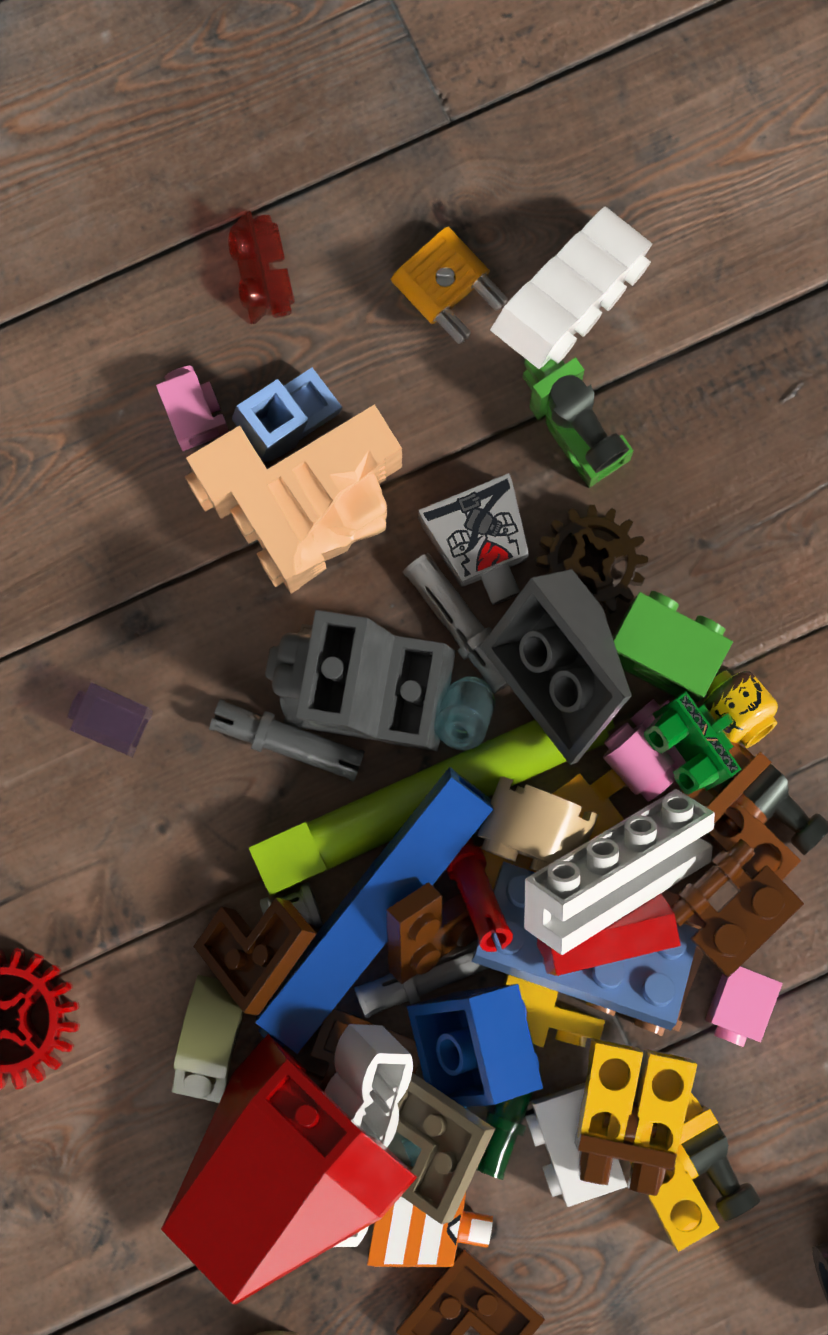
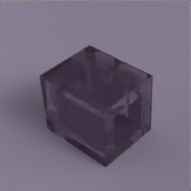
(109, 719)

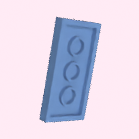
(639, 987)

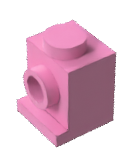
(190, 408)

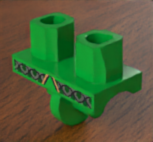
(697, 739)

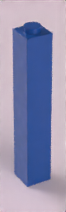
(359, 923)

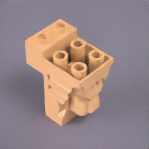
(306, 503)

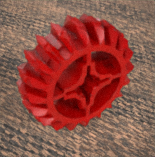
(27, 1034)

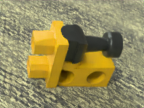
(699, 1151)

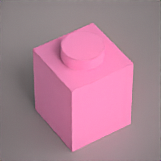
(743, 1005)

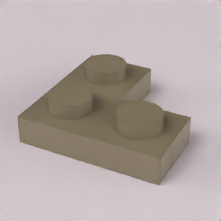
(450, 1146)

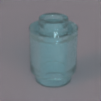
(465, 713)

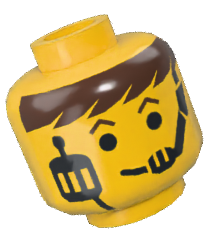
(747, 704)

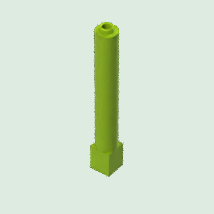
(376, 818)

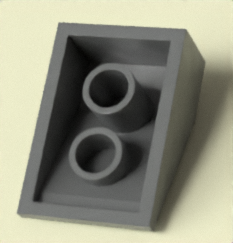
(560, 660)

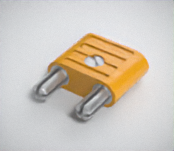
(442, 277)

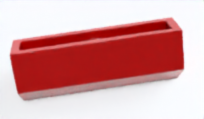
(639, 933)

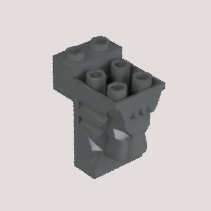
(361, 680)

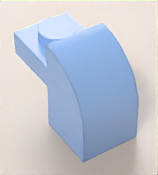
(285, 414)

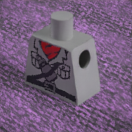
(480, 536)

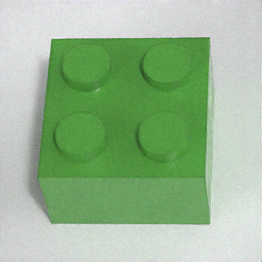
(669, 647)

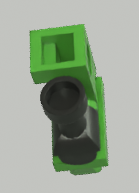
(572, 422)

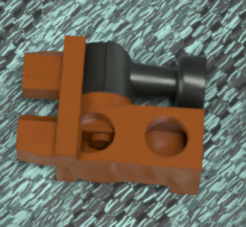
(748, 804)

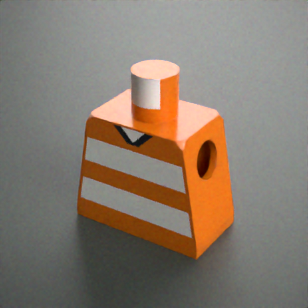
(414, 1239)

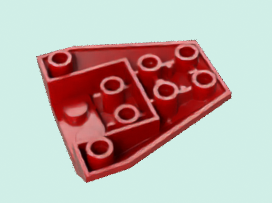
(278, 1178)

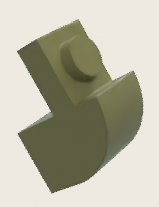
(207, 1041)

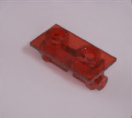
(255, 245)

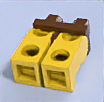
(628, 1130)

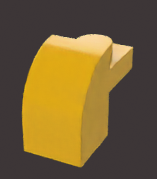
(542, 1013)

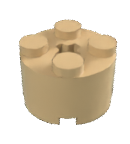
(533, 825)

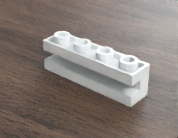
(617, 871)

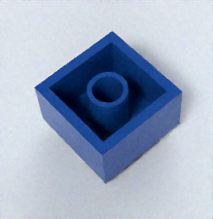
(476, 1045)

